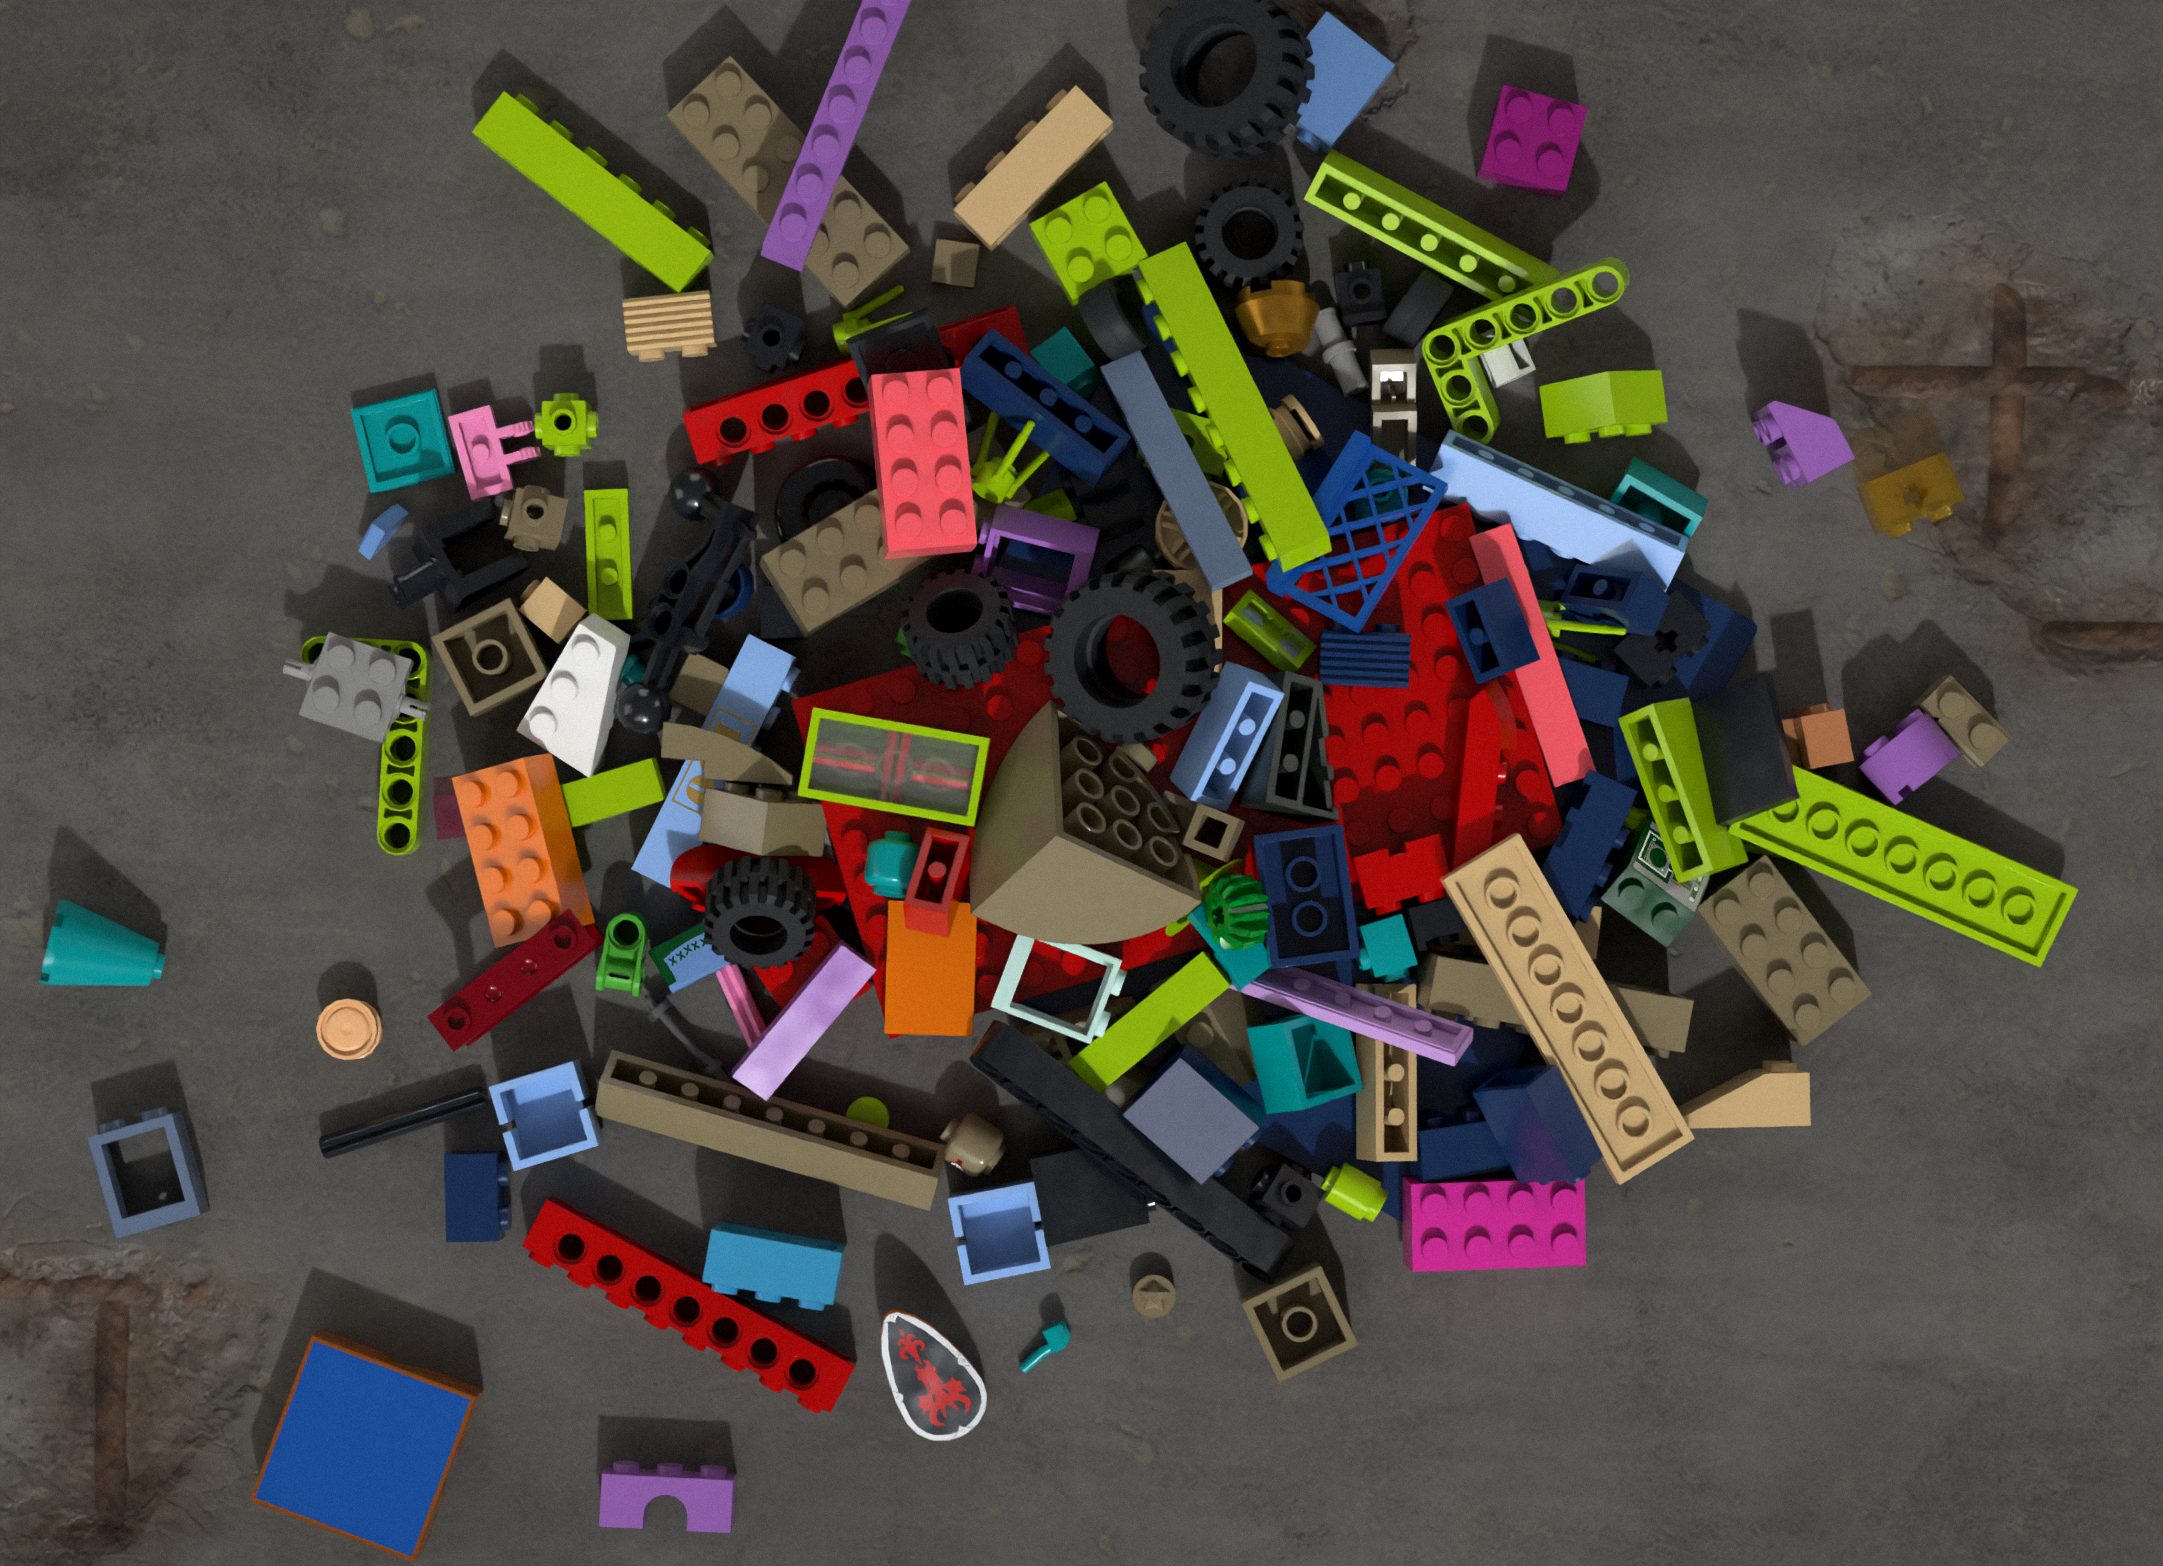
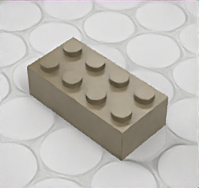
(1780, 950)

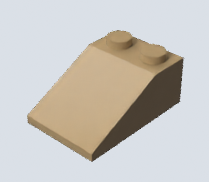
(1756, 1098)

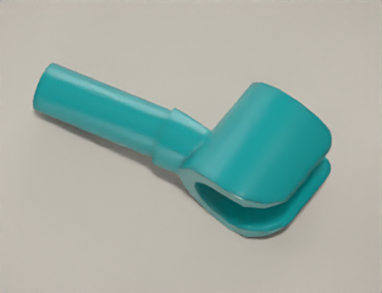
(1057, 1339)

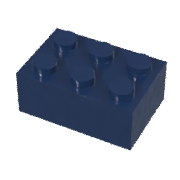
(1308, 896)

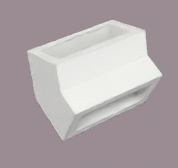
(1507, 361)

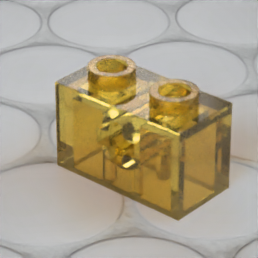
(1935, 486)

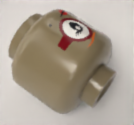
(973, 1144)

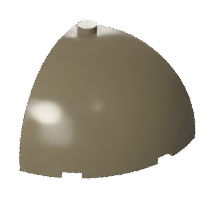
(1076, 842)

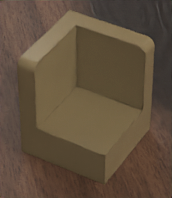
(699, 683)

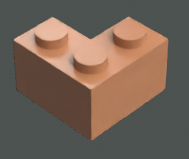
(1818, 737)

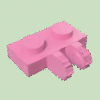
(483, 453)

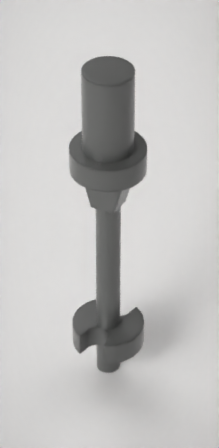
(708, 1066)

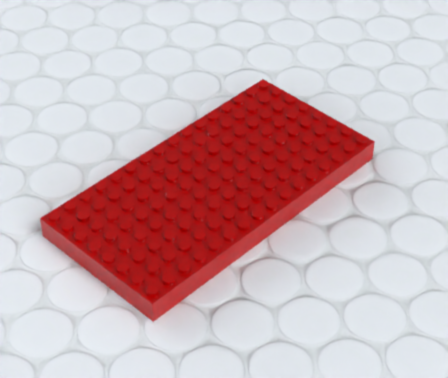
(1387, 746)

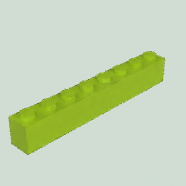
(1234, 407)

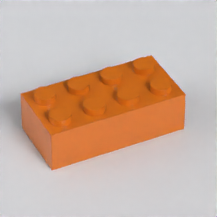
(521, 847)

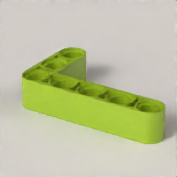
(1507, 330)
(392, 767)

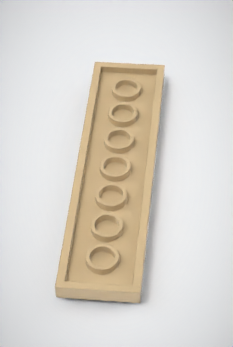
(1567, 1006)

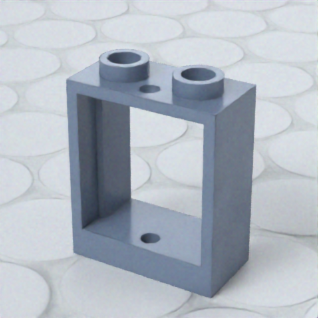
(185, 1163)

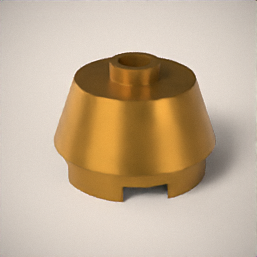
(1276, 319)

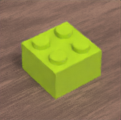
(1088, 242)

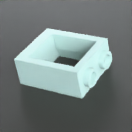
(1098, 1017)

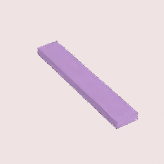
(1362, 1013)

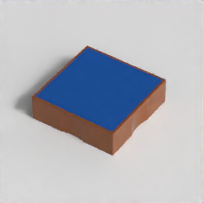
(366, 1445)

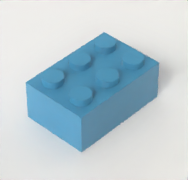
(774, 1265)

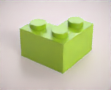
(1604, 403)

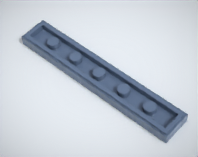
(1176, 471)

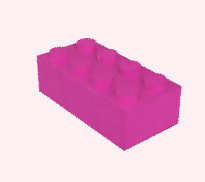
(1492, 1223)

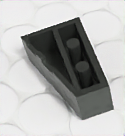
(1290, 765)

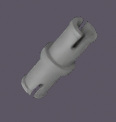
(1340, 353)

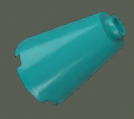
(97, 951)

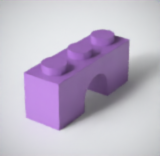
(705, 1494)

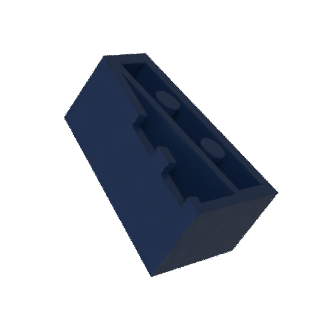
(1585, 843)

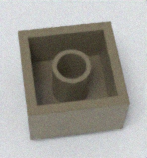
(492, 657)
(763, 820)
(1297, 1321)

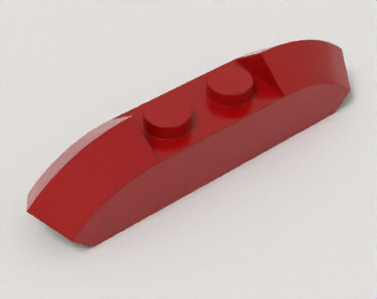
(1486, 730)

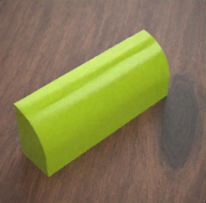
(1676, 786)

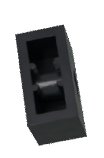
(1650, 666)

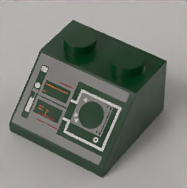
(1646, 887)

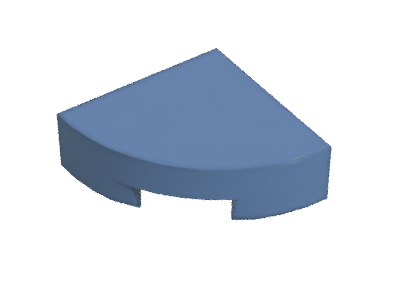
(382, 531)

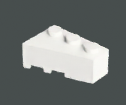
(579, 696)

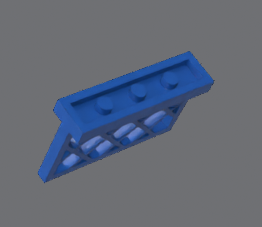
(1330, 501)

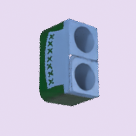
(686, 958)

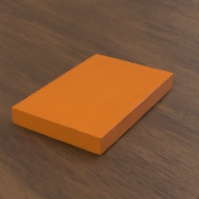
(930, 976)

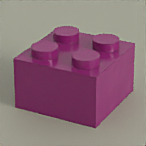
(1531, 142)

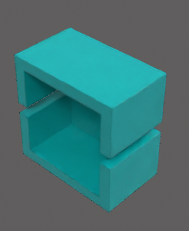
(1303, 1062)

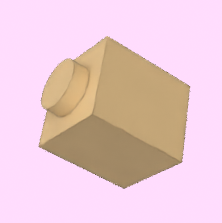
(552, 609)

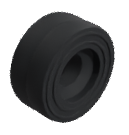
(1417, 310)
(1113, 320)

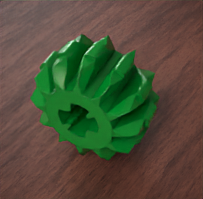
(1237, 912)

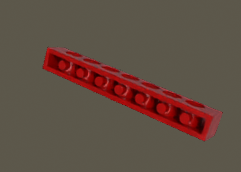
(705, 418)
(676, 1281)

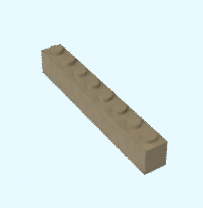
(769, 1130)

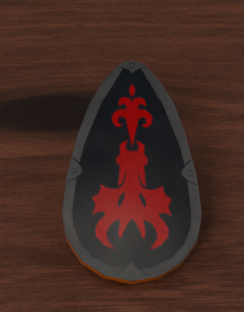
(930, 1378)

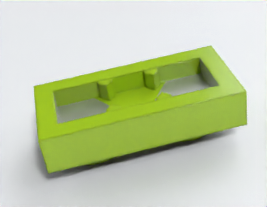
(1269, 633)

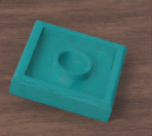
(403, 441)

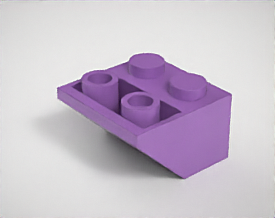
(1801, 441)

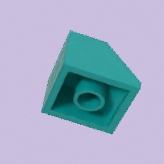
(1658, 498)

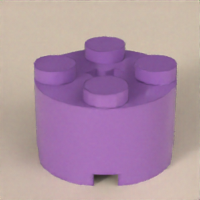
(1909, 758)

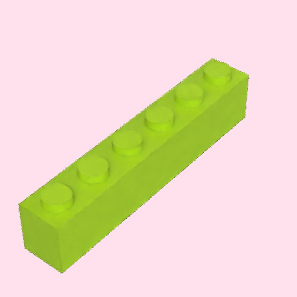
(593, 193)
(1425, 231)

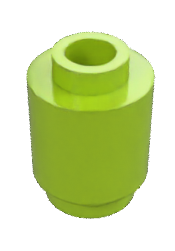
(1354, 1192)

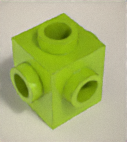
(580, 433)

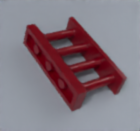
(515, 980)

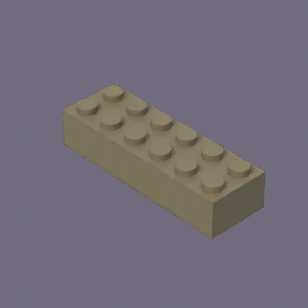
(755, 154)
(843, 560)
(1467, 986)

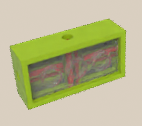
(894, 767)

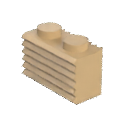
(670, 324)

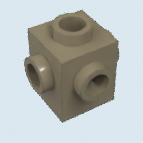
(533, 518)

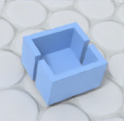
(547, 1114)
(998, 1231)

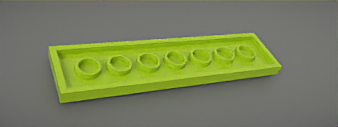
(1914, 866)

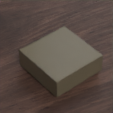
(955, 264)

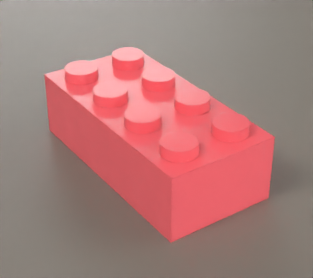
(922, 463)

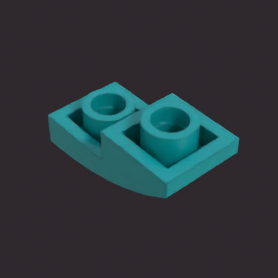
(1239, 965)

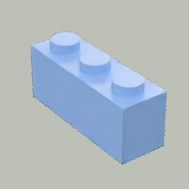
(1226, 736)

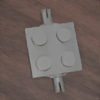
(356, 688)

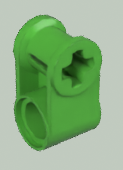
(624, 957)

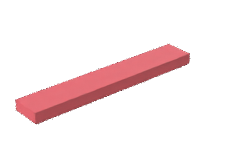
(1543, 680)

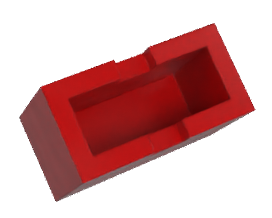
(1414, 872)

